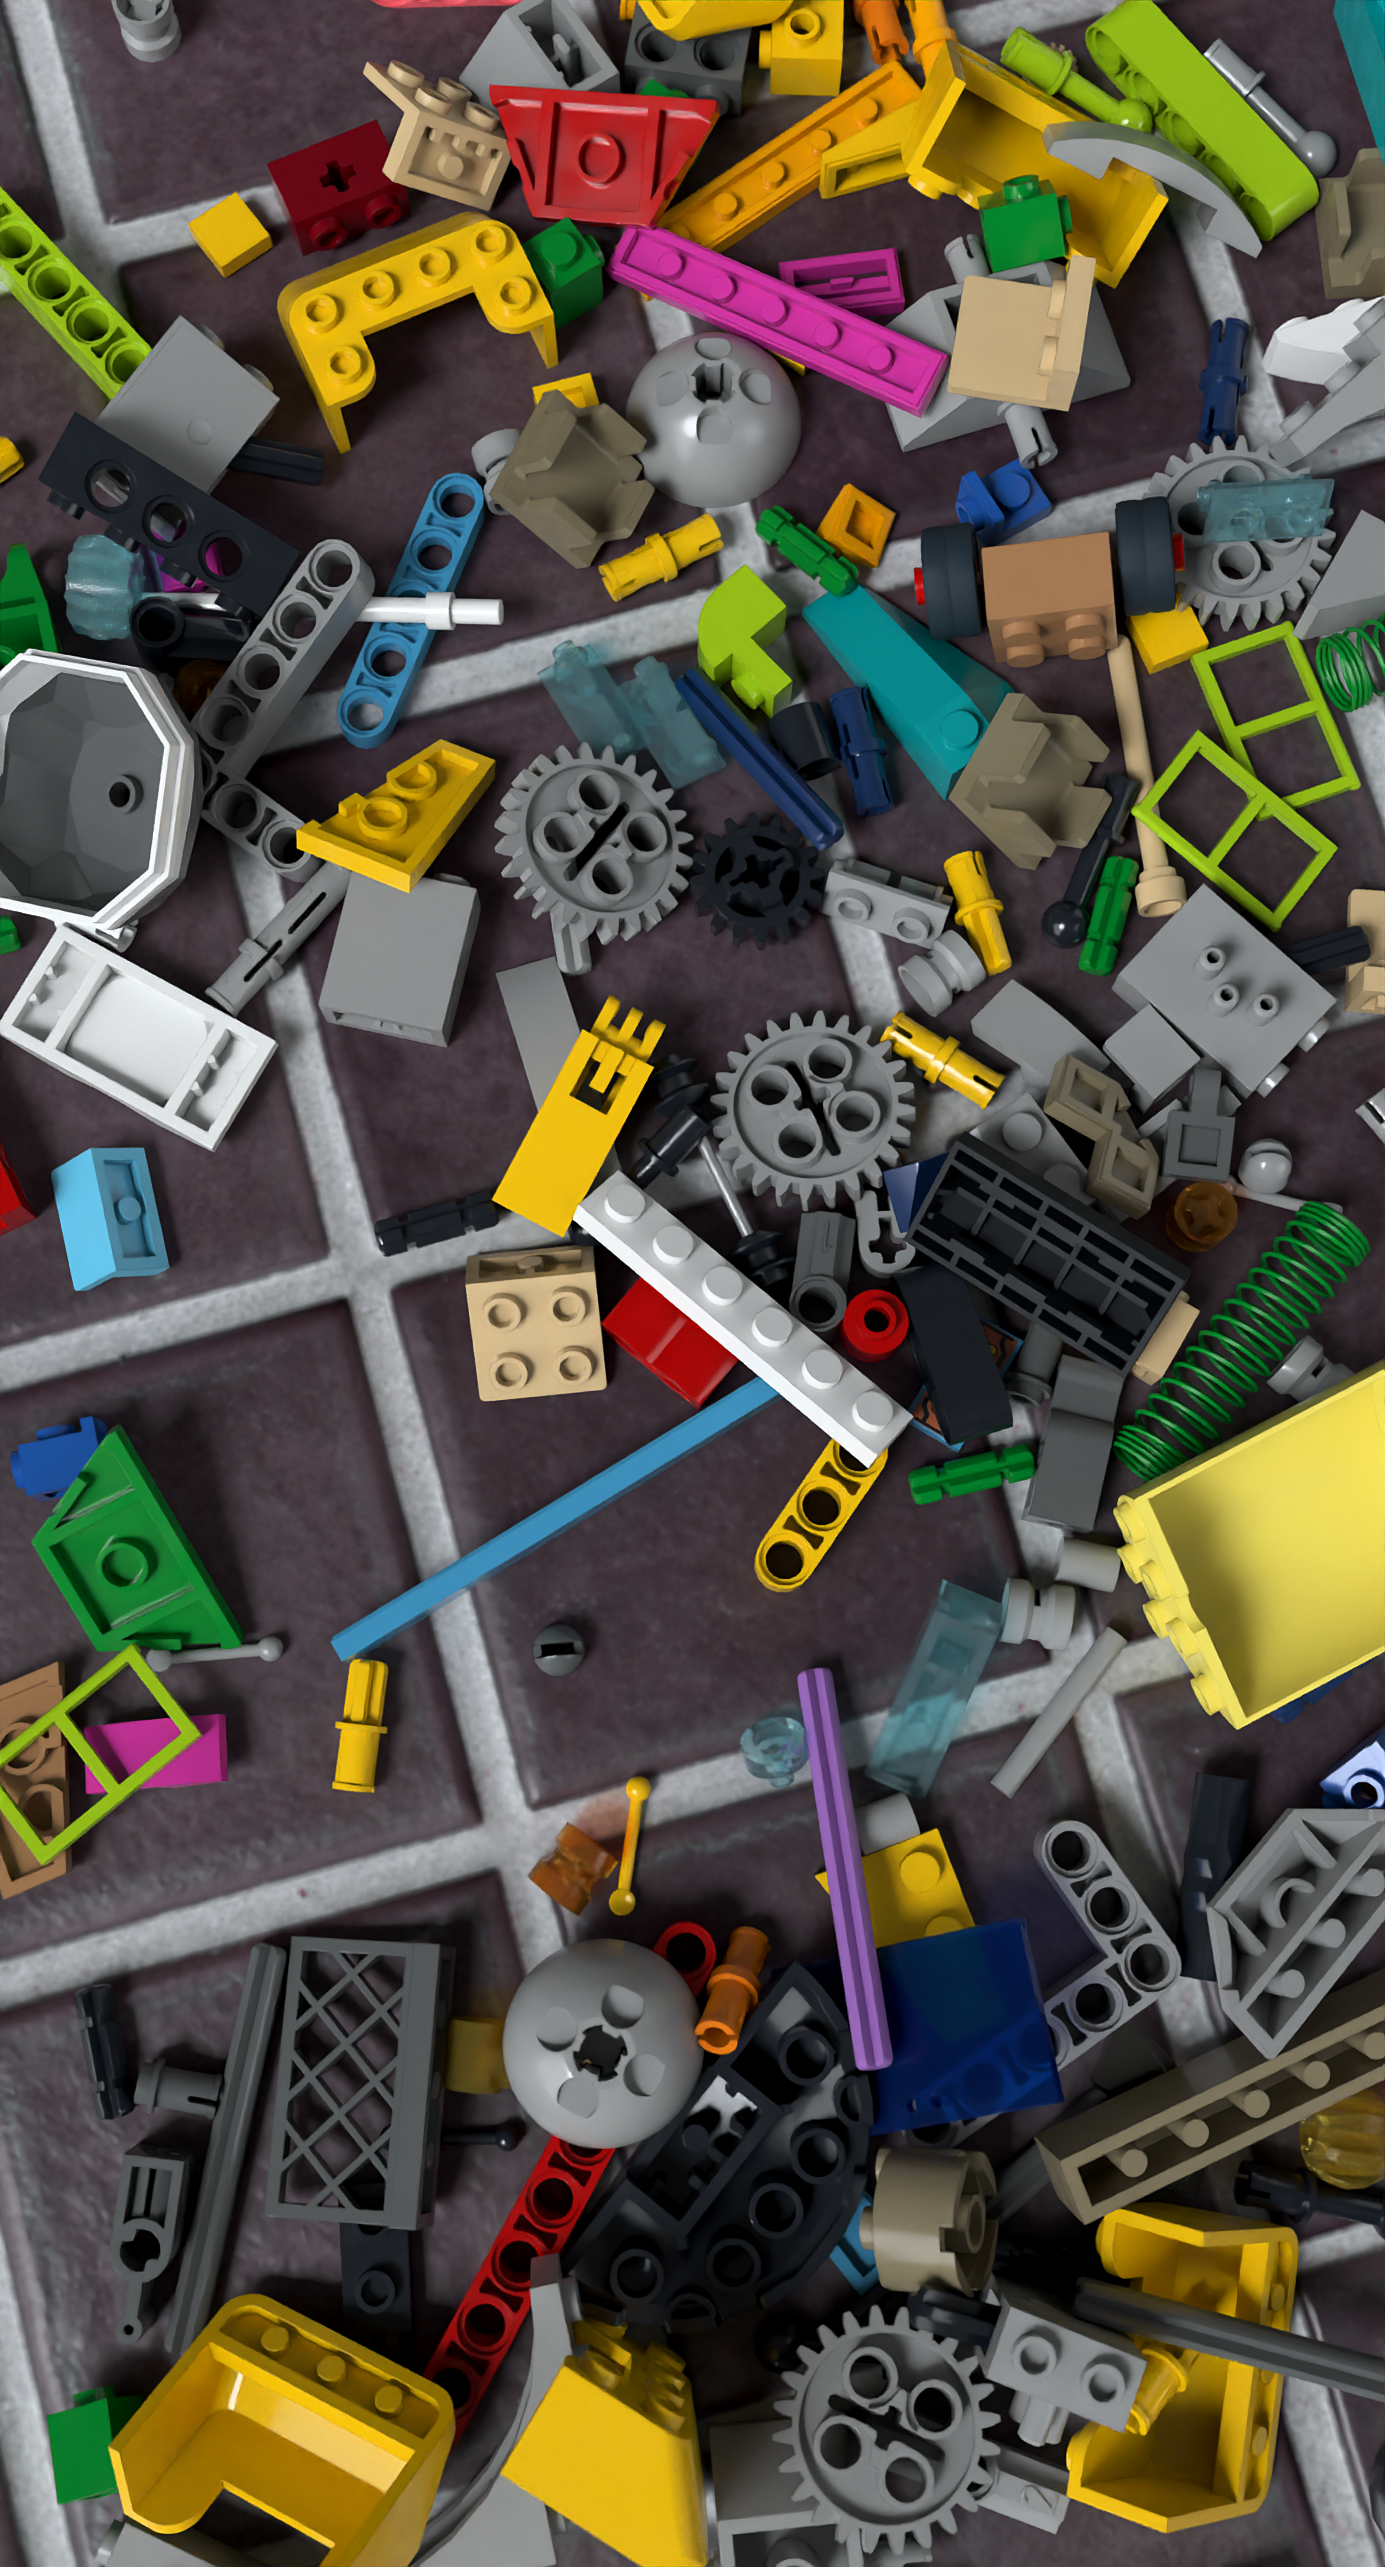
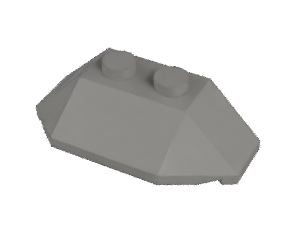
(1296, 1918)

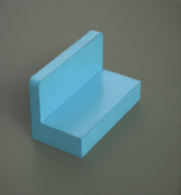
(109, 1216)

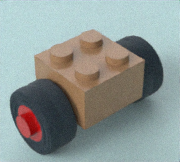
(1050, 592)

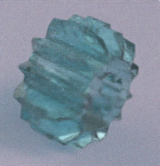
(102, 587)

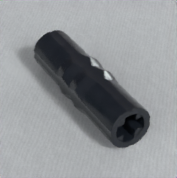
(1210, 1858)

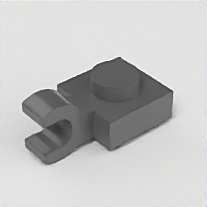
(1199, 1140)

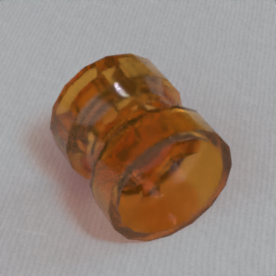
(573, 1868)

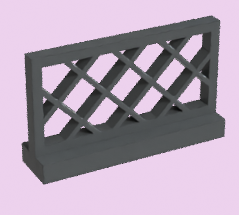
(417, 2088)

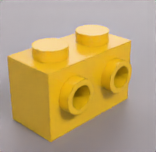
(805, 49)

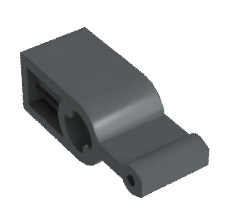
(1074, 1447)
(154, 2198)

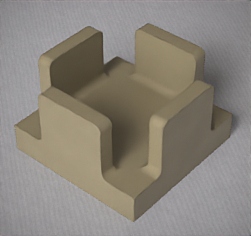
(1353, 229)
(575, 477)
(1029, 782)

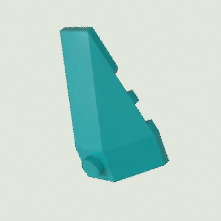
(919, 686)

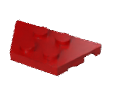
(601, 152)

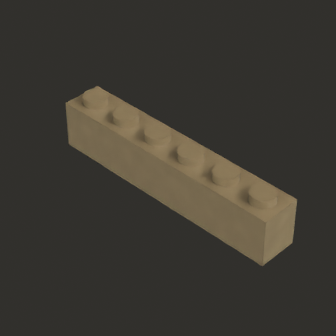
(1216, 2105)

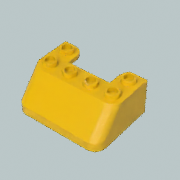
(987, 126)
(341, 304)
(293, 2427)
(1217, 2439)
(620, 2449)

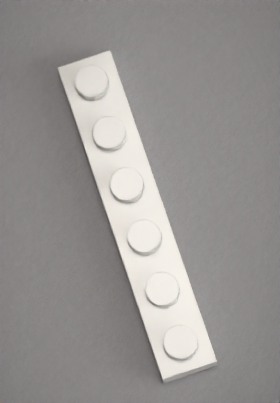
(743, 1318)

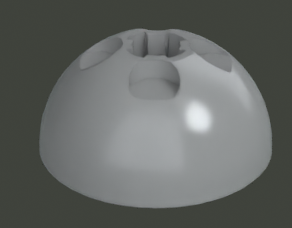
(714, 446)
(625, 2000)

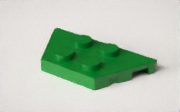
(129, 1560)

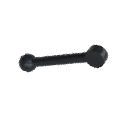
(505, 2137)

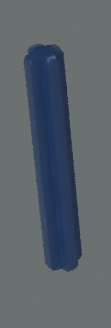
(760, 759)

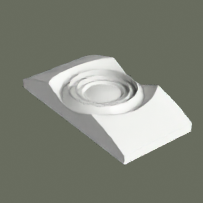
(136, 1038)

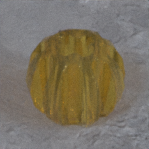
(1346, 2141)

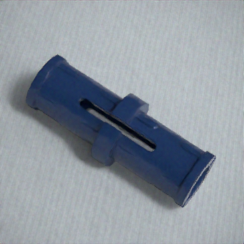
(1223, 381)
(862, 752)

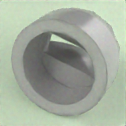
(1265, 1166)

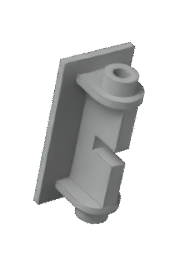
(861, 897)

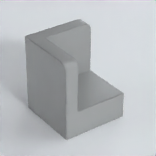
(1150, 1056)

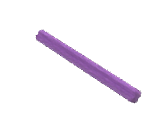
(844, 1871)

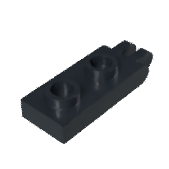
(376, 2277)

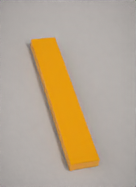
(785, 166)

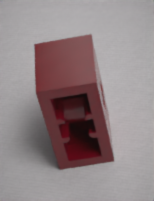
(338, 189)

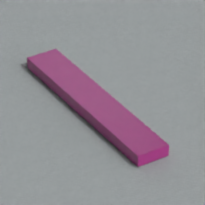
(779, 317)

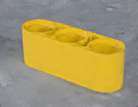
(807, 1538)

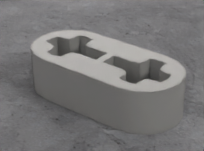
(868, 1233)

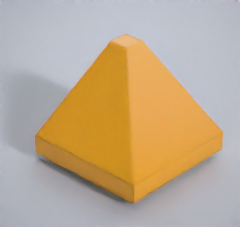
(857, 527)

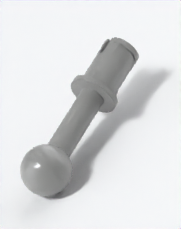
(1312, 148)

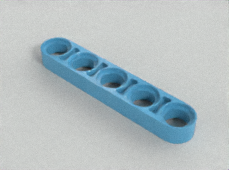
(409, 639)

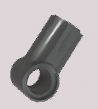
(823, 1268)

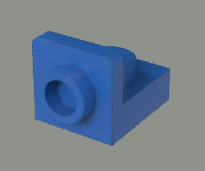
(1001, 503)

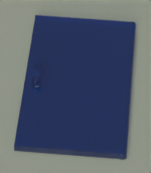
(960, 2027)

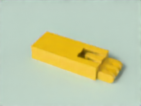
(571, 1137)

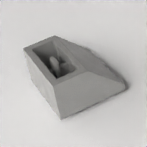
(539, 48)

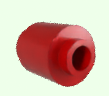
(870, 1345)

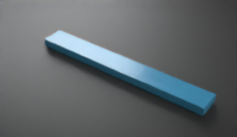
(554, 1520)

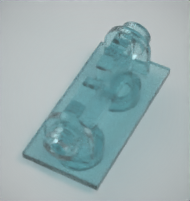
(1264, 509)
(586, 700)
(668, 725)

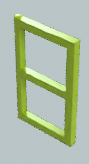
(1316, 706)
(1260, 798)
(116, 1791)

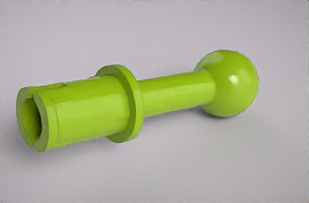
(1053, 73)

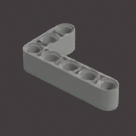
(268, 709)
(1108, 1966)

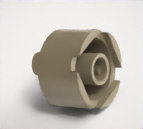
(931, 2219)

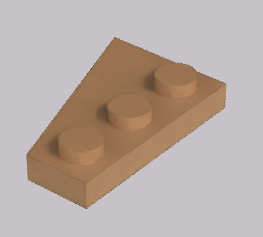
(34, 1779)

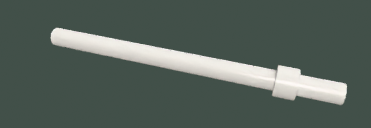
(437, 610)

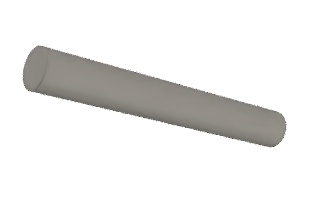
(1058, 1712)

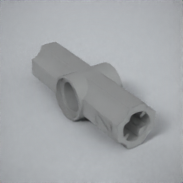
(1021, 2485)

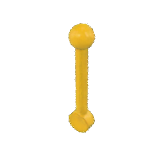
(622, 1899)

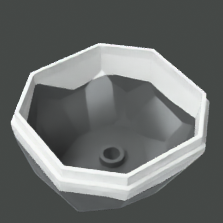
(67, 753)

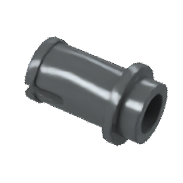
(1034, 1367)
(177, 2089)

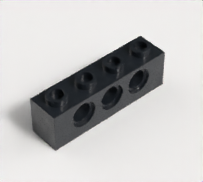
(90, 451)

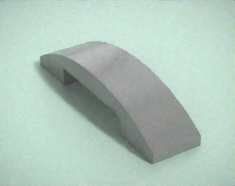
(1094, 144)
(546, 1034)

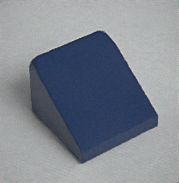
(910, 1185)

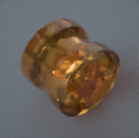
(1209, 1205)

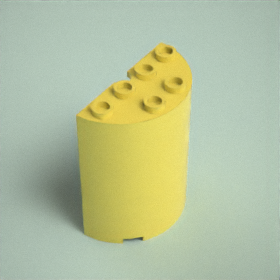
(1270, 1551)

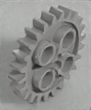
(1202, 584)
(550, 804)
(864, 1088)
(859, 2490)

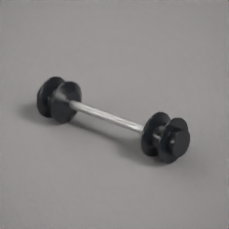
(756, 1249)

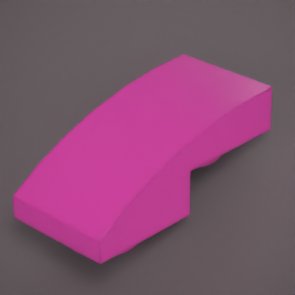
(132, 1744)

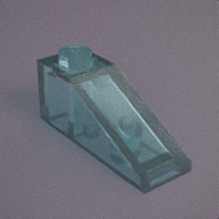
(934, 1689)

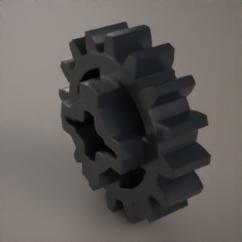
(748, 858)

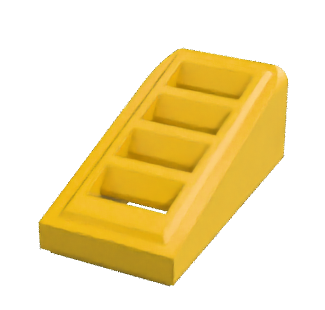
(866, 157)

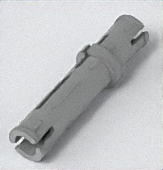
(231, 991)

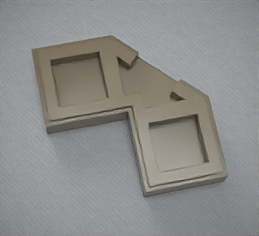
(1122, 1163)

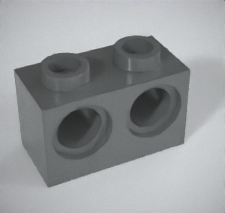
(689, 63)

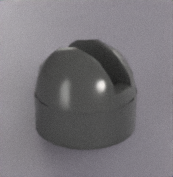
(559, 1664)

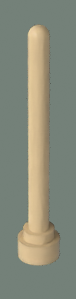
(1159, 887)

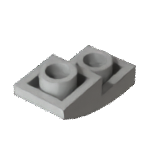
(1033, 1035)

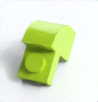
(733, 632)

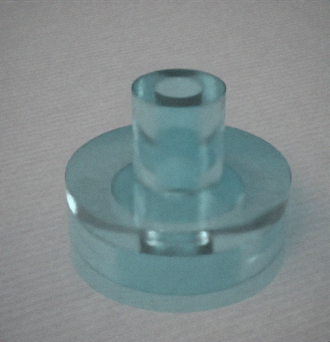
(775, 1750)

